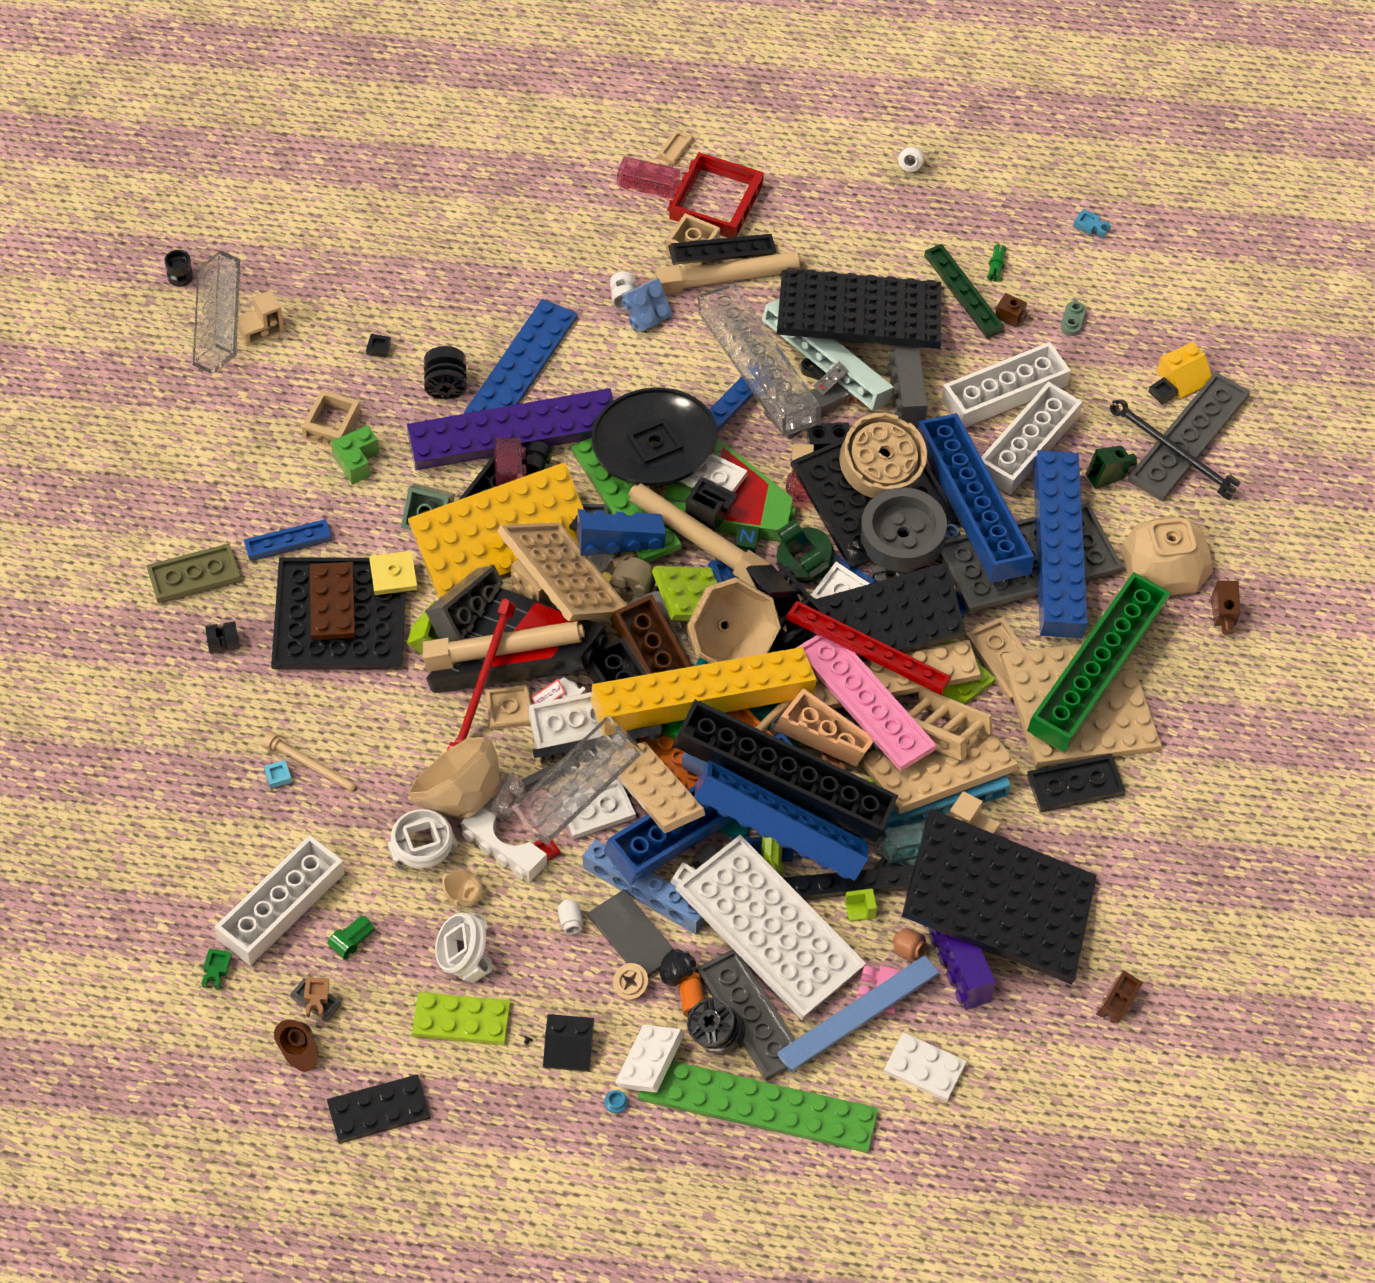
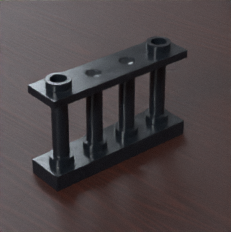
(788, 637)

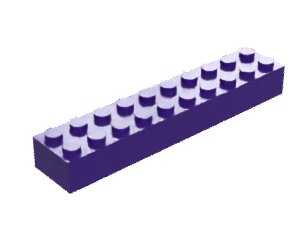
(474, 433)

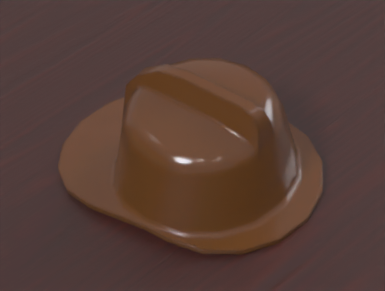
(296, 1044)

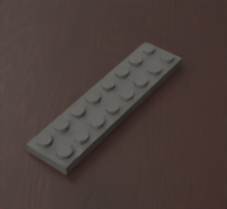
(1191, 431)

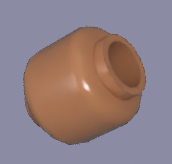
(910, 944)

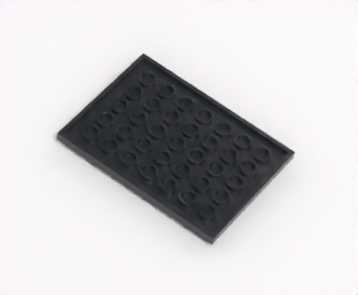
(860, 308)
(1000, 896)

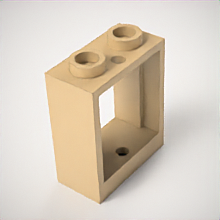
(323, 434)

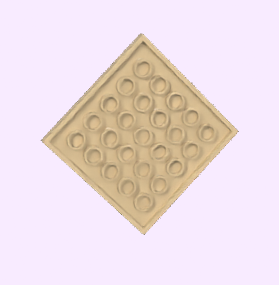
(1116, 726)

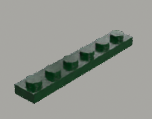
(964, 290)

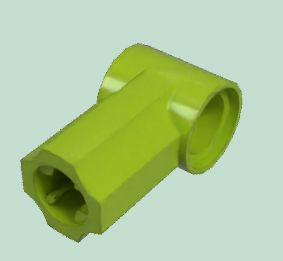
(772, 853)

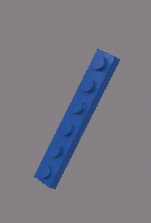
(731, 403)

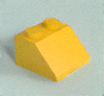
(1185, 369)

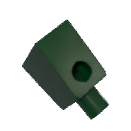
(1109, 466)

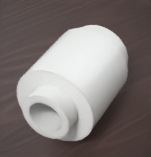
(570, 917)

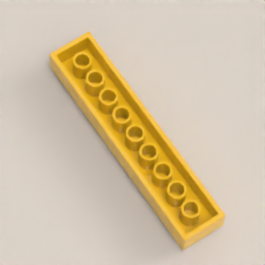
(722, 685)

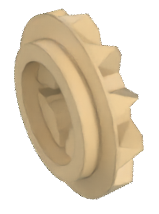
(630, 971)

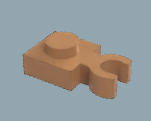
(316, 993)

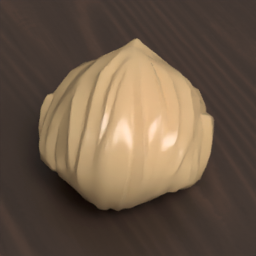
(462, 887)

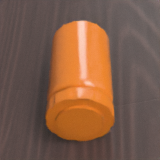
(690, 992)

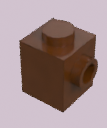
(1011, 310)

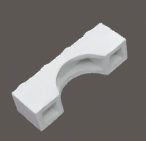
(524, 859)

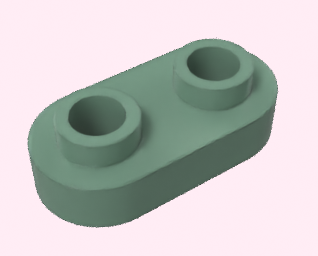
(1074, 317)

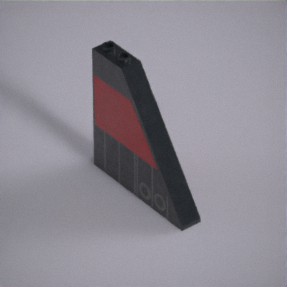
(526, 664)

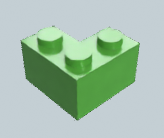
(353, 451)

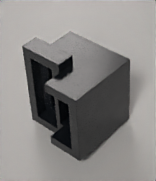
(710, 503)

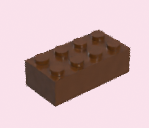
(649, 636)

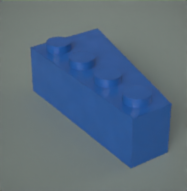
(619, 532)

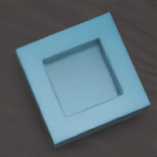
(277, 774)

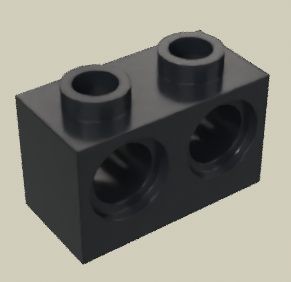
(826, 434)

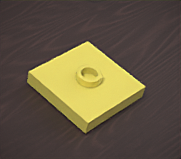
(393, 573)

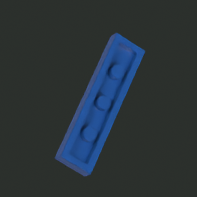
(287, 539)

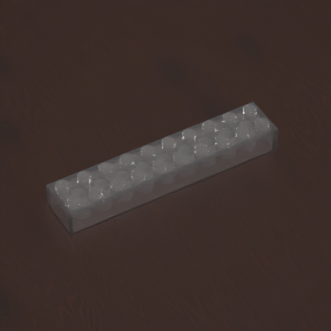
(759, 360)

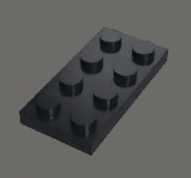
(1075, 783)
(378, 1108)

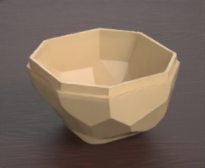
(1174, 565)
(748, 618)
(459, 779)

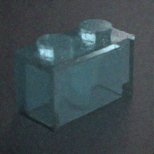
(901, 842)

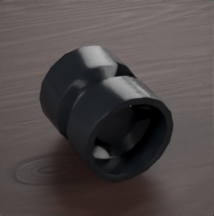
(178, 268)
(537, 457)
(229, 640)

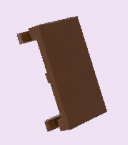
(1119, 997)

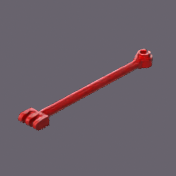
(506, 611)

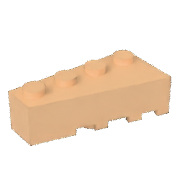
(823, 729)

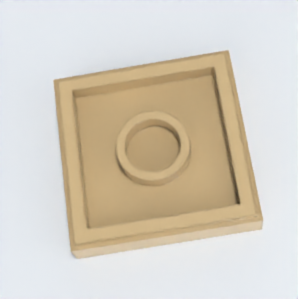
(508, 706)

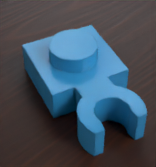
(1091, 222)

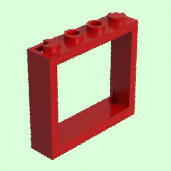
(722, 168)

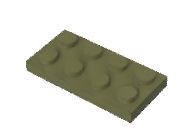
(193, 573)

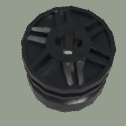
(445, 372)
(724, 1035)

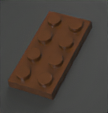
(332, 601)

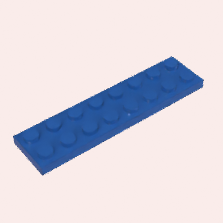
(524, 357)

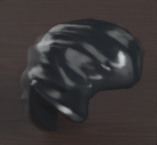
(676, 966)

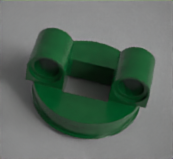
(814, 563)

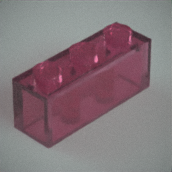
(648, 177)

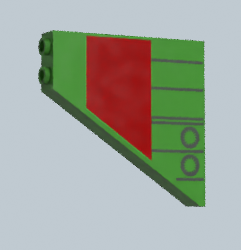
(758, 502)

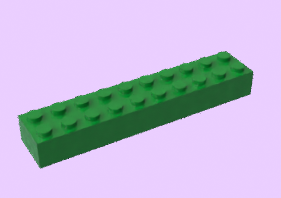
(1098, 662)

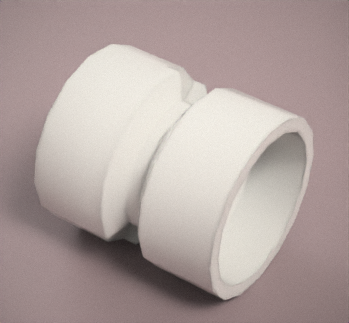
(621, 283)

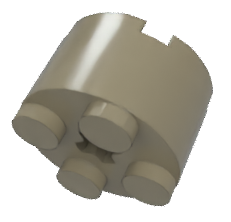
(632, 579)

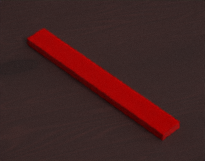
(869, 647)

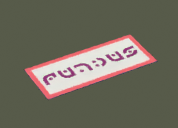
(550, 692)

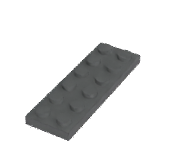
(765, 1033)

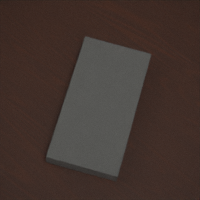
(630, 932)

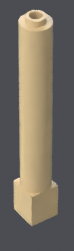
(676, 279)
(696, 532)
(442, 653)

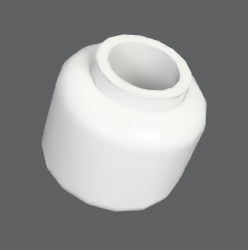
(906, 163)

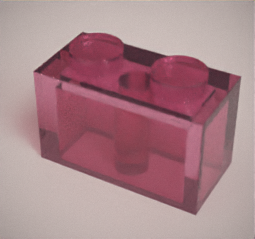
(508, 460)

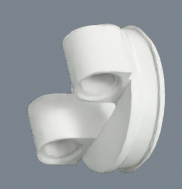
(427, 855)
(470, 961)

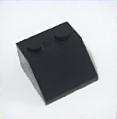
(775, 585)
(568, 1042)

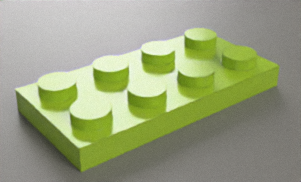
(461, 1018)

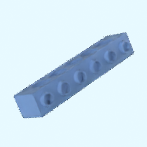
(649, 890)

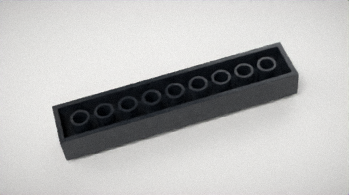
(786, 770)

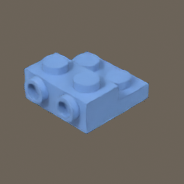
(646, 305)

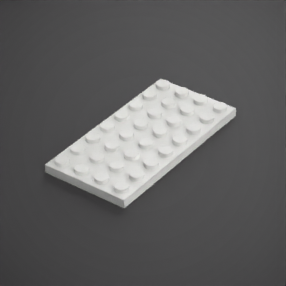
(770, 926)

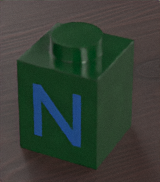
(747, 538)

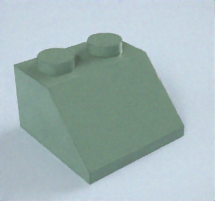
(423, 499)

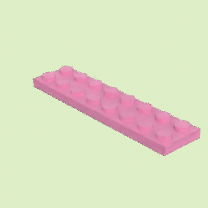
(868, 702)

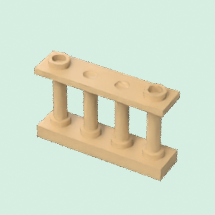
(959, 713)

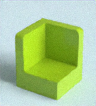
(860, 905)

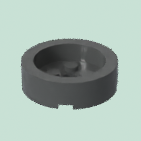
(900, 511)

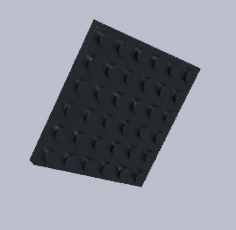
(843, 506)
(377, 622)

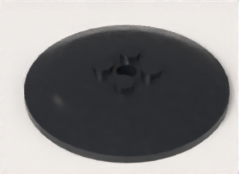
(654, 414)

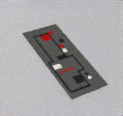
(831, 378)

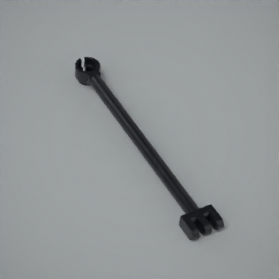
(1225, 484)

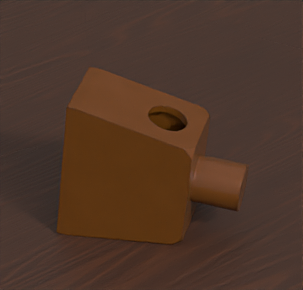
(1226, 605)

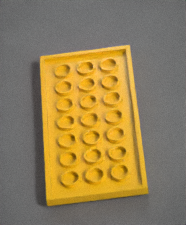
(465, 533)

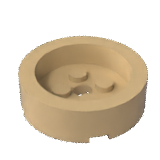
(870, 470)

